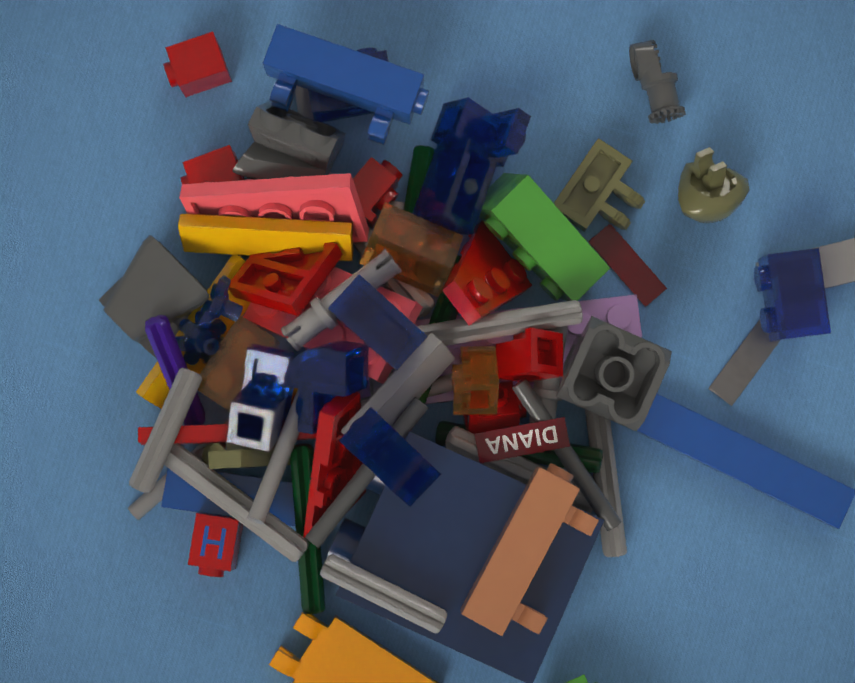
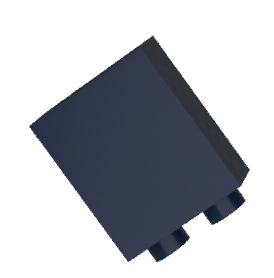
(441, 548)

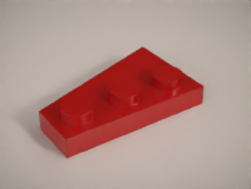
(484, 277)
(332, 461)

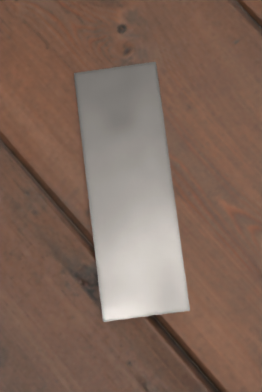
(743, 365)

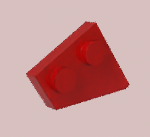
(284, 278)

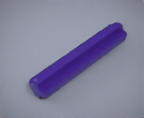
(171, 360)

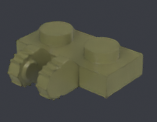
(593, 183)
(235, 456)

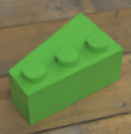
(541, 237)

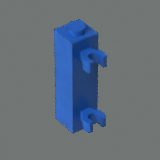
(345, 76)

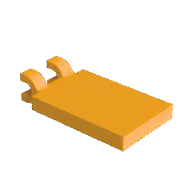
(343, 656)

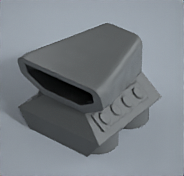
(288, 145)
(152, 287)
(613, 373)

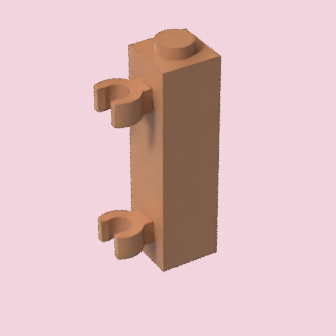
(520, 550)

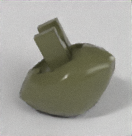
(710, 190)

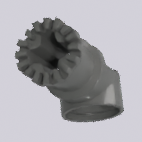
(659, 85)

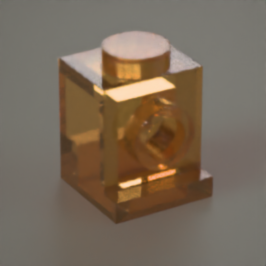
(475, 381)

